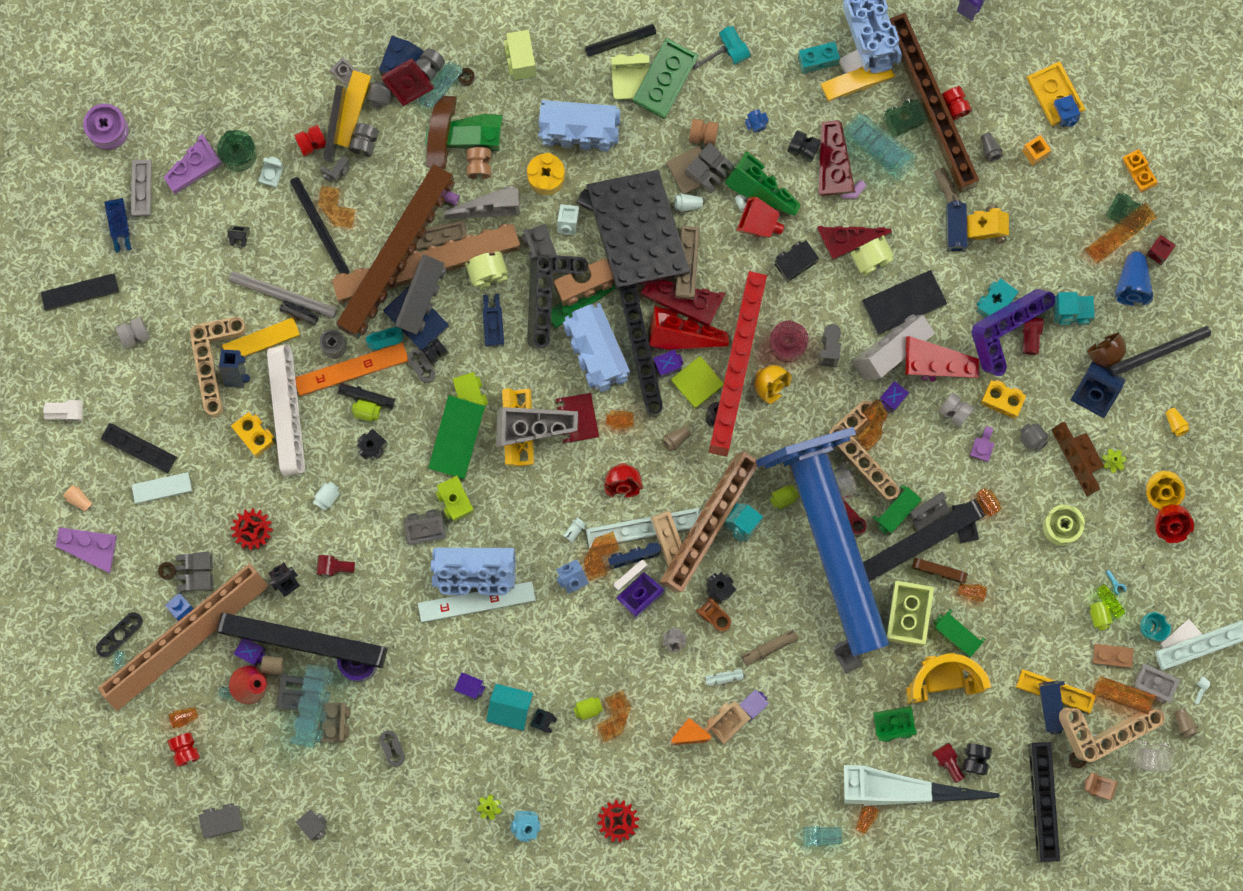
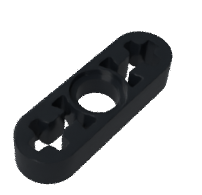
(127, 621)

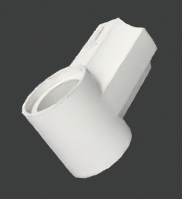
(64, 411)

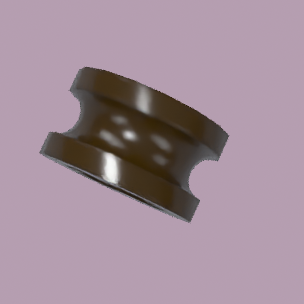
(463, 81)
(161, 572)
(1076, 765)

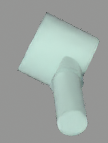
(1203, 684)

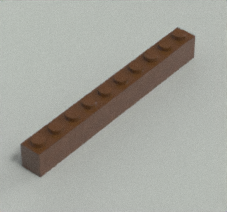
(934, 106)
(395, 252)

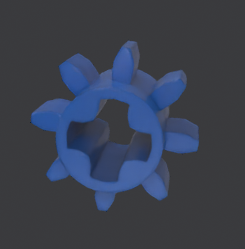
(756, 121)

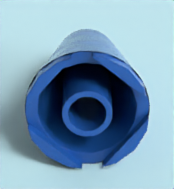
(1134, 281)

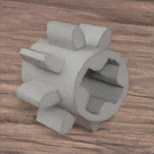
(674, 640)

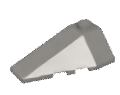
(498, 203)

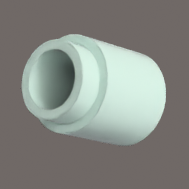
(326, 495)

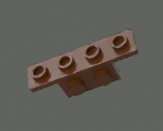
(1080, 456)

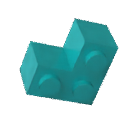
(1073, 308)

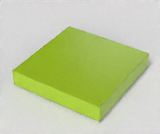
(697, 382)

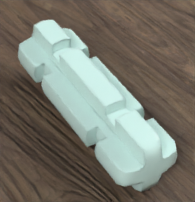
(724, 677)

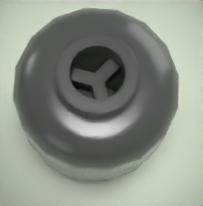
(378, 94)
(1033, 437)

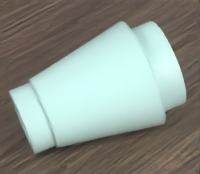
(687, 202)

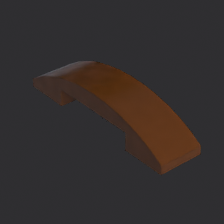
(439, 131)

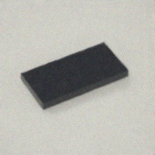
(897, 303)

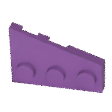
(193, 166)
(88, 546)

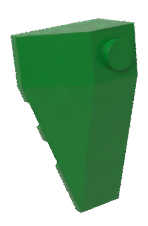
(475, 131)
(751, 181)

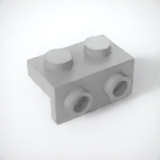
(1156, 683)

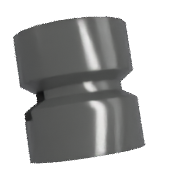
(430, 63)
(364, 139)
(333, 344)

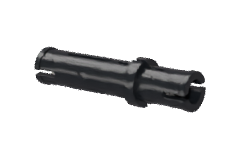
(358, 393)

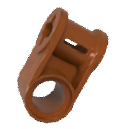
(713, 615)

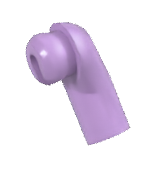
(859, 187)

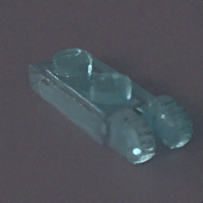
(442, 83)

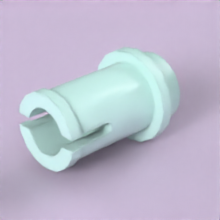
(574, 529)

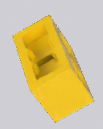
(1001, 404)
(250, 437)

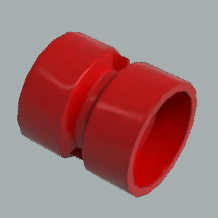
(955, 102)
(310, 140)
(183, 749)

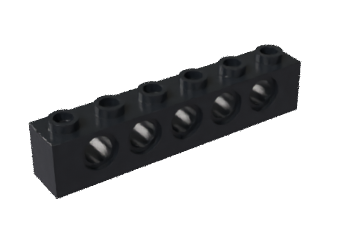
(1044, 802)

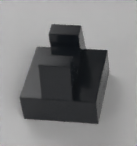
(238, 232)
(542, 720)

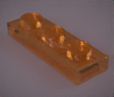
(1124, 695)

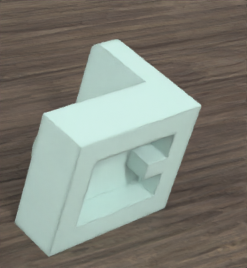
(271, 172)
(567, 219)

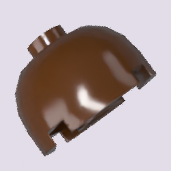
(1108, 351)

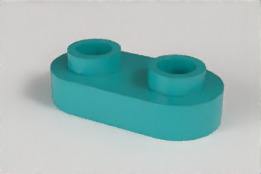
(384, 338)

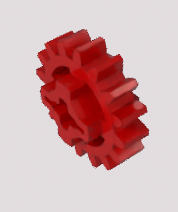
(259, 526)
(628, 829)

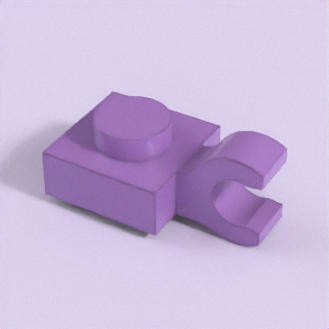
(982, 447)

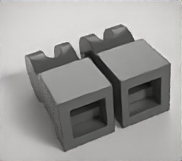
(699, 168)
(831, 353)
(200, 564)

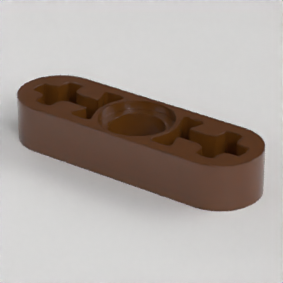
(946, 572)

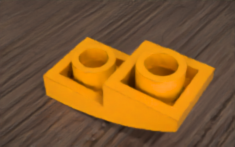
(1139, 170)

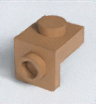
(1100, 786)

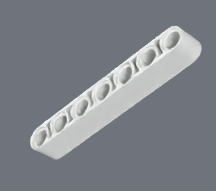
(286, 410)

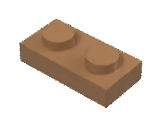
(1113, 655)

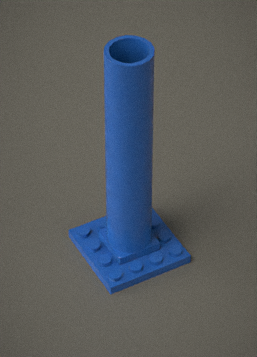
(834, 537)

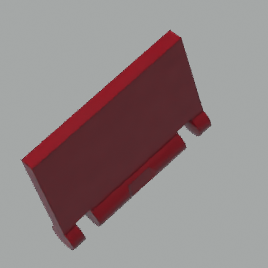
(587, 423)

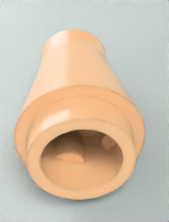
(77, 498)

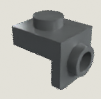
(340, 169)
(845, 657)

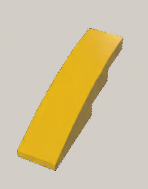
(853, 82)

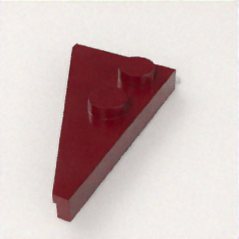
(844, 240)

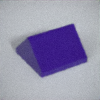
(640, 595)

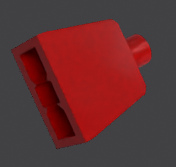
(759, 219)

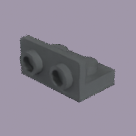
(539, 242)
(929, 511)
(424, 527)

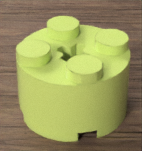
(872, 254)
(486, 270)
(1063, 514)

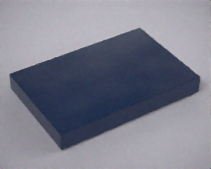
(434, 325)

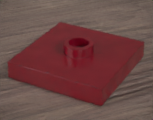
(407, 82)

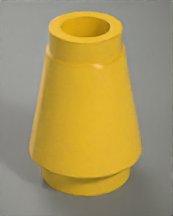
(1177, 423)

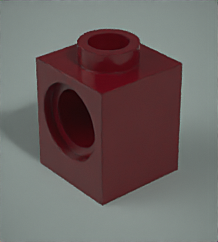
(1160, 250)

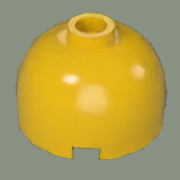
(770, 382)
(1165, 489)

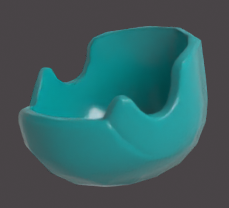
(1159, 621)

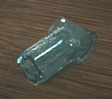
(821, 836)

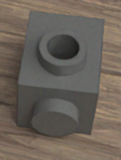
(312, 825)

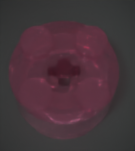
(793, 332)

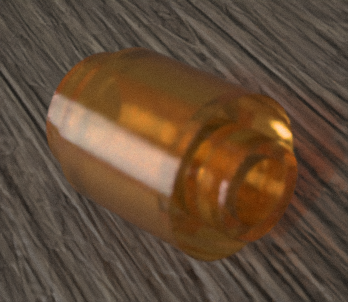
(620, 419)
(988, 501)

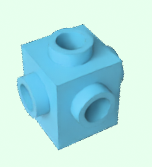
(525, 825)

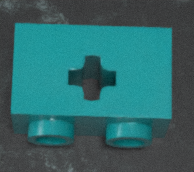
(818, 57)
(999, 289)

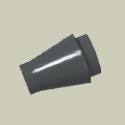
(991, 147)

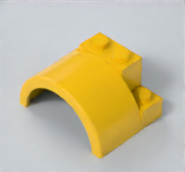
(945, 674)

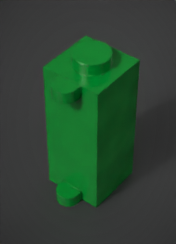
(897, 511)
(957, 634)

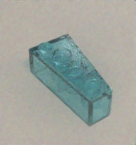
(880, 146)
(312, 705)

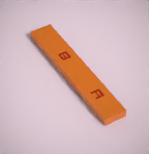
(351, 369)

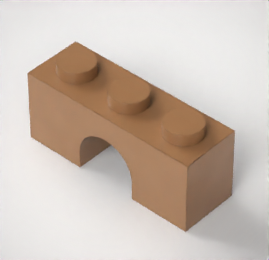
(570, 291)

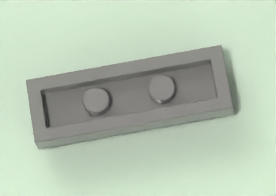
(141, 188)

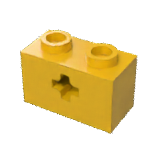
(987, 224)

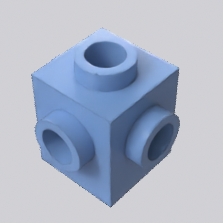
(571, 576)

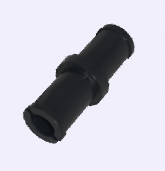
(299, 313)

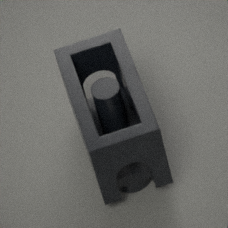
(796, 260)

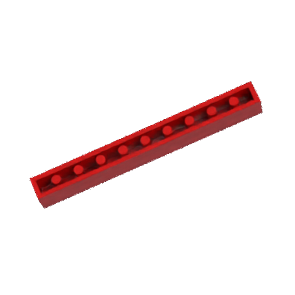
(737, 364)

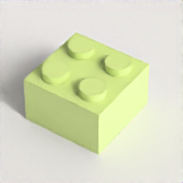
(520, 51)

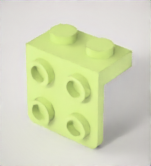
(628, 74)

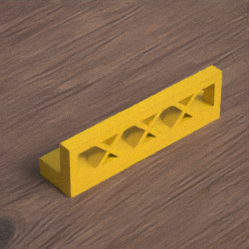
(513, 451)

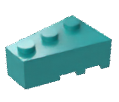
(743, 521)

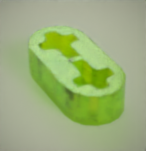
(1110, 600)

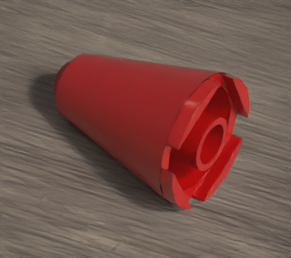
(248, 685)

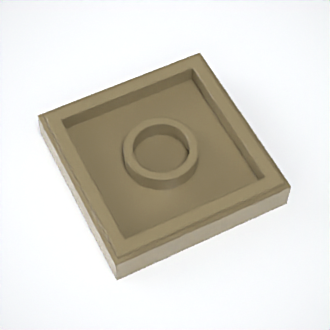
(678, 166)

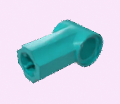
(735, 47)

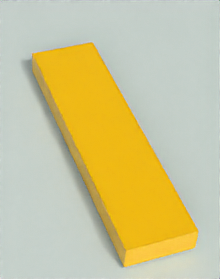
(352, 106)
(264, 338)
(1070, 695)

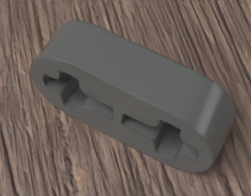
(425, 363)
(387, 750)

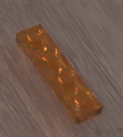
(1121, 232)

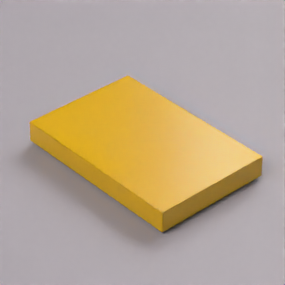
(1050, 85)

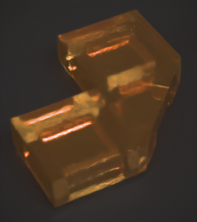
(337, 215)
(872, 433)
(601, 546)
(615, 725)

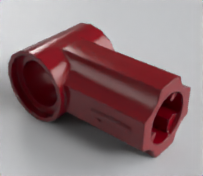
(1031, 337)
(855, 518)

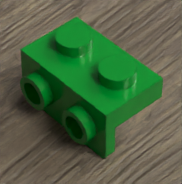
(894, 724)

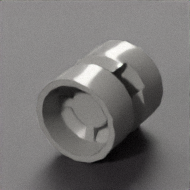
(132, 333)
(956, 410)

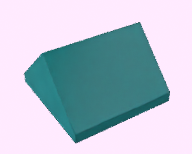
(509, 707)

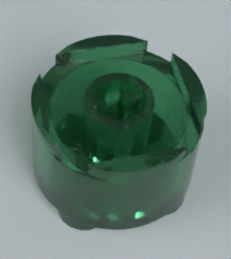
(231, 142)

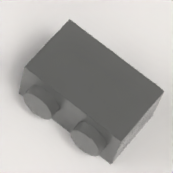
(221, 821)

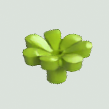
(1110, 463)
(493, 807)

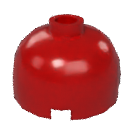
(623, 480)
(1173, 523)

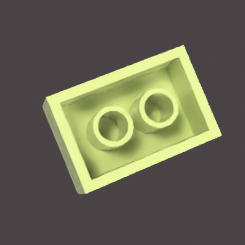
(909, 613)

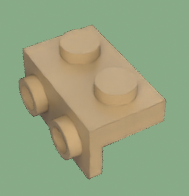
(728, 722)

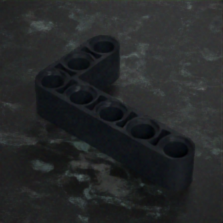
(545, 293)

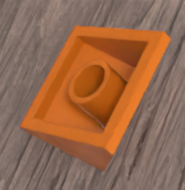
(690, 734)

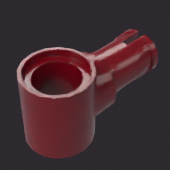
(329, 565)
(947, 759)

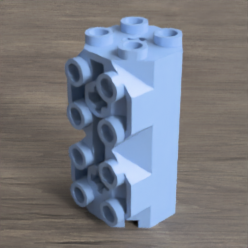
(873, 34)
(578, 124)
(597, 347)
(467, 568)

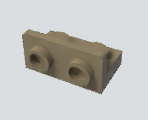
(335, 725)

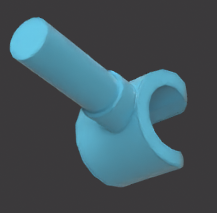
(1115, 583)

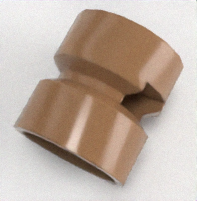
(703, 132)
(478, 159)

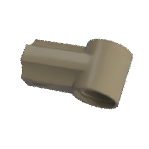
(272, 665)

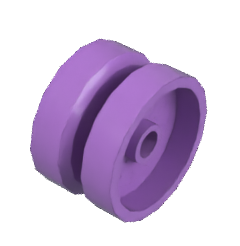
(110, 117)

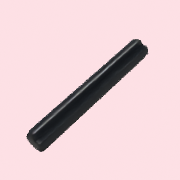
(620, 40)

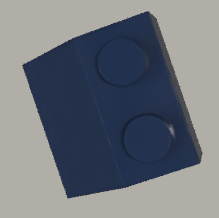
(397, 53)
(1098, 390)

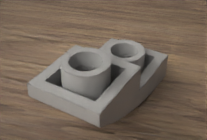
(342, 71)

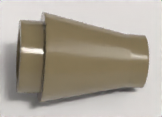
(674, 439)
(1186, 724)

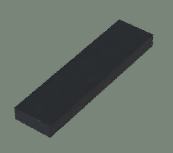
(334, 125)
(79, 292)
(138, 448)

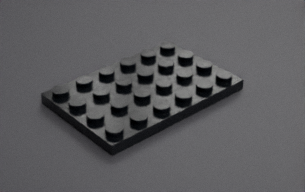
(637, 229)

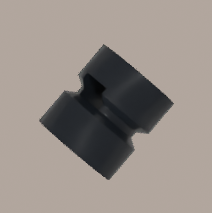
(804, 146)
(979, 752)

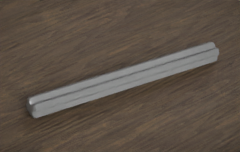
(283, 294)

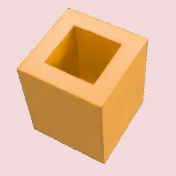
(1036, 150)

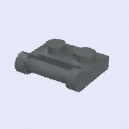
(287, 697)

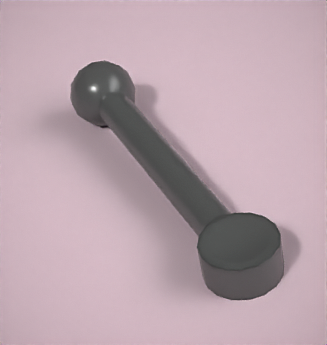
(722, 50)

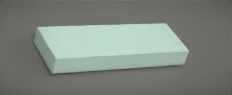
(161, 488)

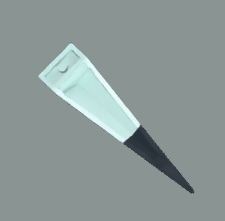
(878, 787)

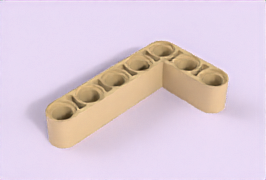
(208, 360)
(861, 454)
(1110, 735)

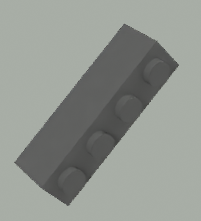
(420, 293)

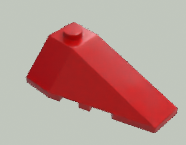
(672, 332)

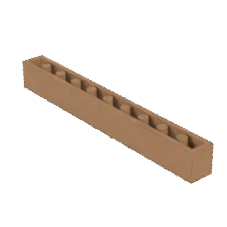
(451, 253)
(182, 637)

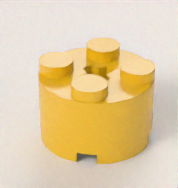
(549, 164)

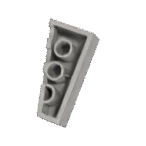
(891, 349)
(523, 424)

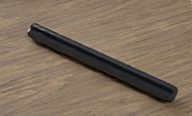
(319, 226)
(1160, 351)

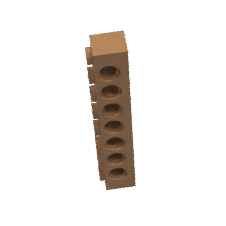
(709, 522)

